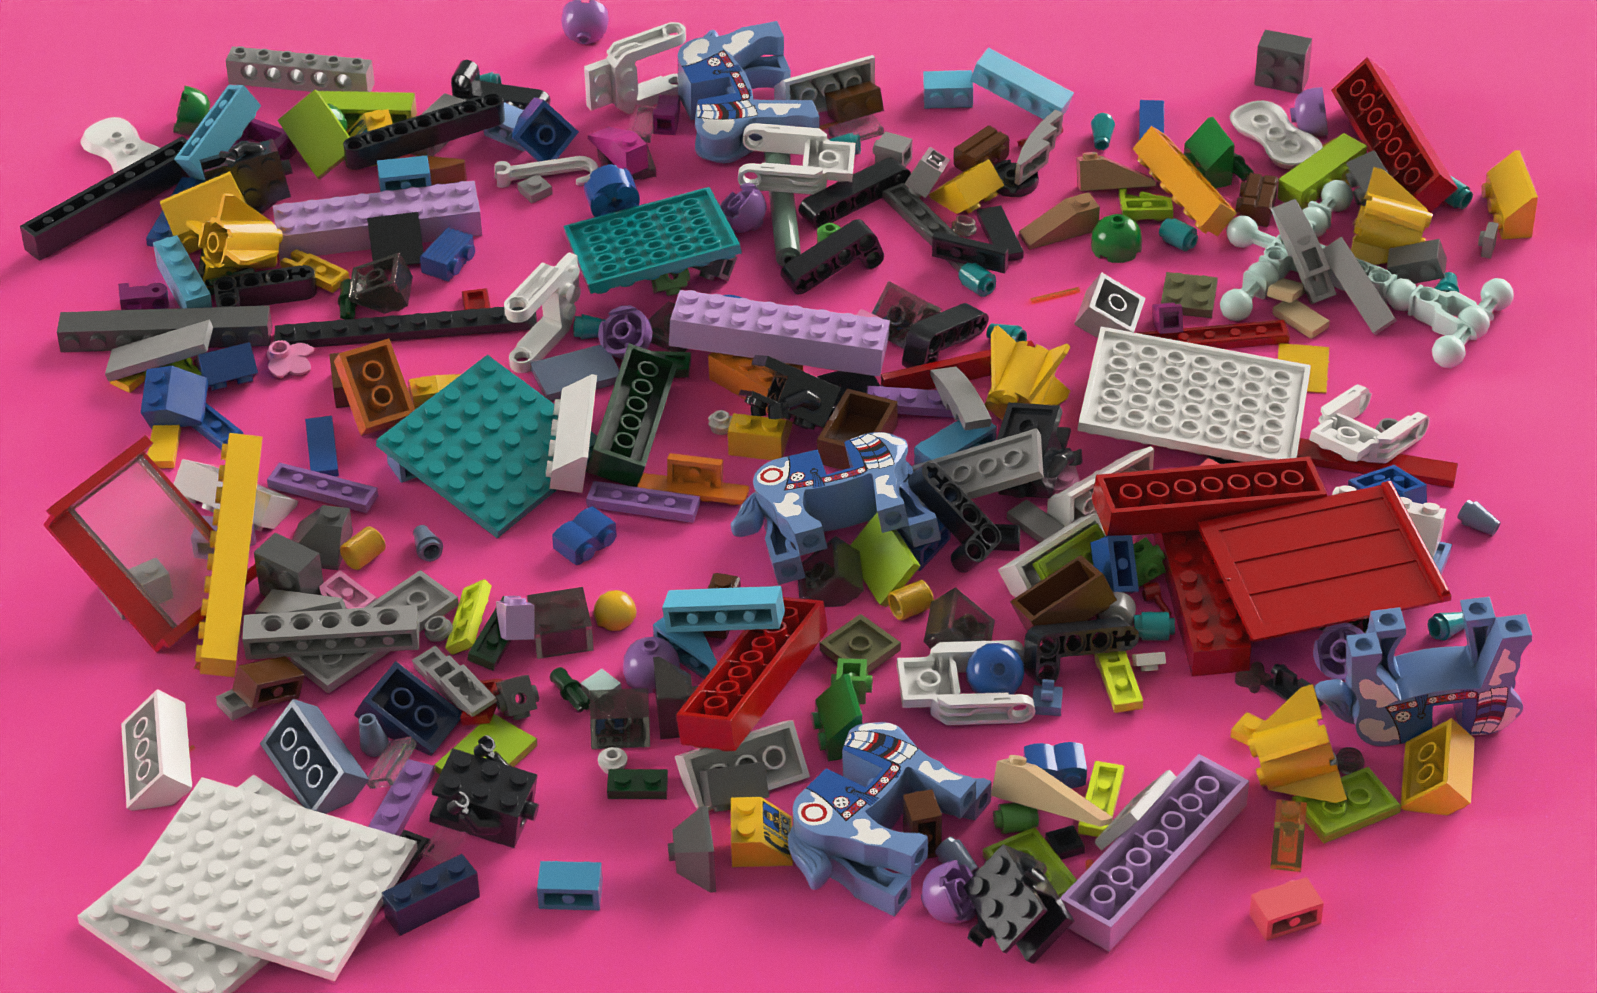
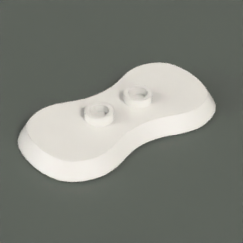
(1272, 129)
(116, 142)

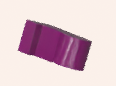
(666, 112)
(143, 297)
(1167, 317)

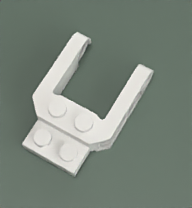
(616, 77)
(821, 160)
(556, 291)
(1358, 441)
(935, 684)

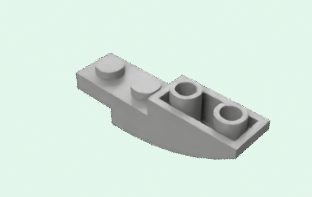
(1305, 250)

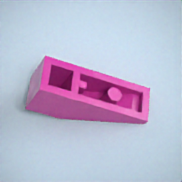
(621, 148)

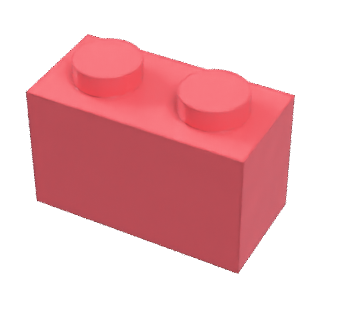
(1286, 908)

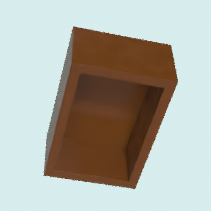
(854, 416)
(1065, 596)

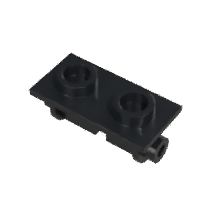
(1286, 683)

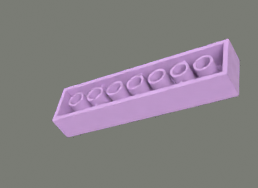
(342, 224)
(779, 331)
(1154, 851)

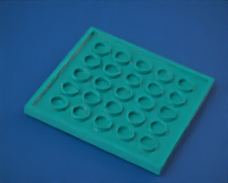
(651, 240)
(481, 445)

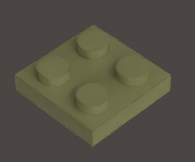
(1191, 291)
(861, 640)

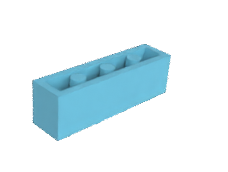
(1020, 85)
(218, 129)
(181, 274)
(723, 609)

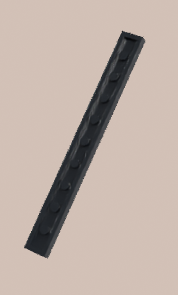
(401, 327)

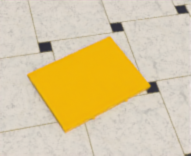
(1311, 355)

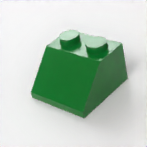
(1211, 153)
(835, 716)

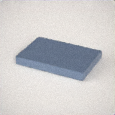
(565, 369)

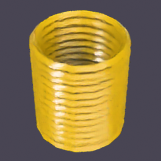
(362, 548)
(910, 600)

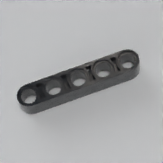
(847, 197)

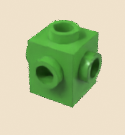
(670, 286)
(1148, 561)
(858, 672)

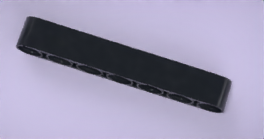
(424, 131)

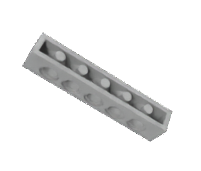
(298, 70)
(331, 632)

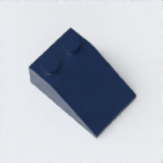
(410, 709)

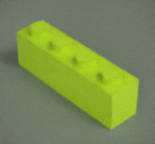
(355, 104)
(1328, 164)

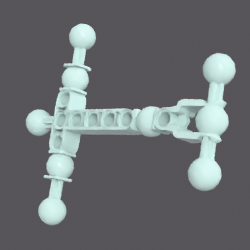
(1422, 302)

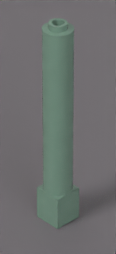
(783, 217)

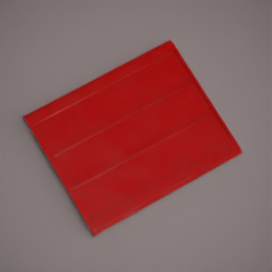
(1323, 561)

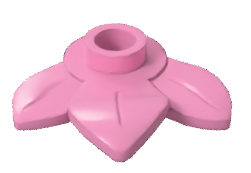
(289, 358)

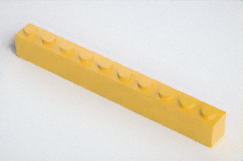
(230, 556)

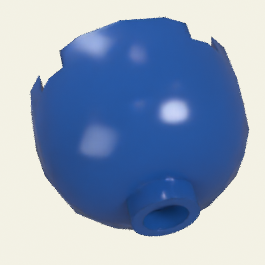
(995, 669)

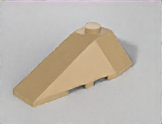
(1037, 789)

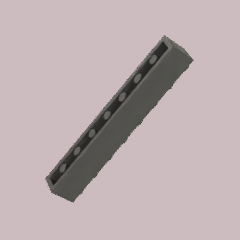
(111, 329)

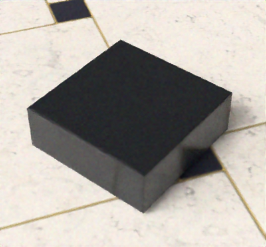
(1009, 537)
(1065, 842)

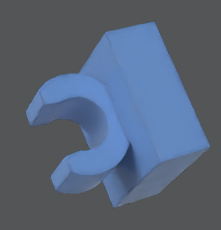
(1047, 698)

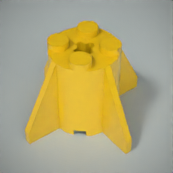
(1387, 219)
(236, 239)
(1023, 373)
(1297, 751)

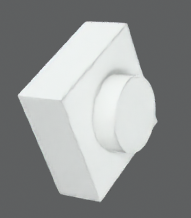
(1149, 661)

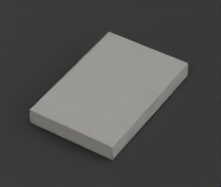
(1135, 809)

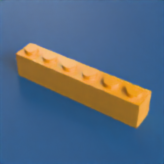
(1184, 181)

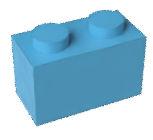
(403, 173)
(570, 885)

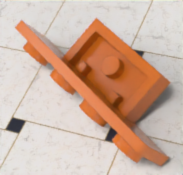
(696, 477)

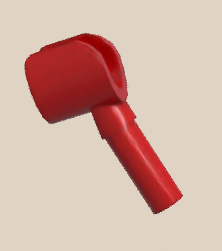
(1153, 592)

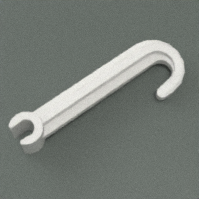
(506, 173)

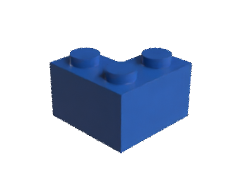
(1404, 483)

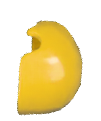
(614, 610)

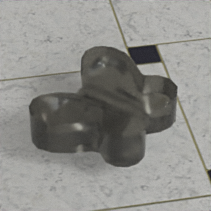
(1253, 678)

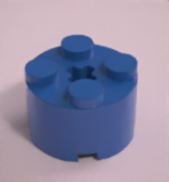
(610, 190)

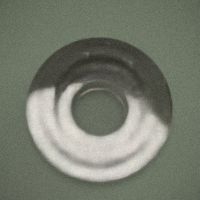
(964, 226)
(1349, 760)

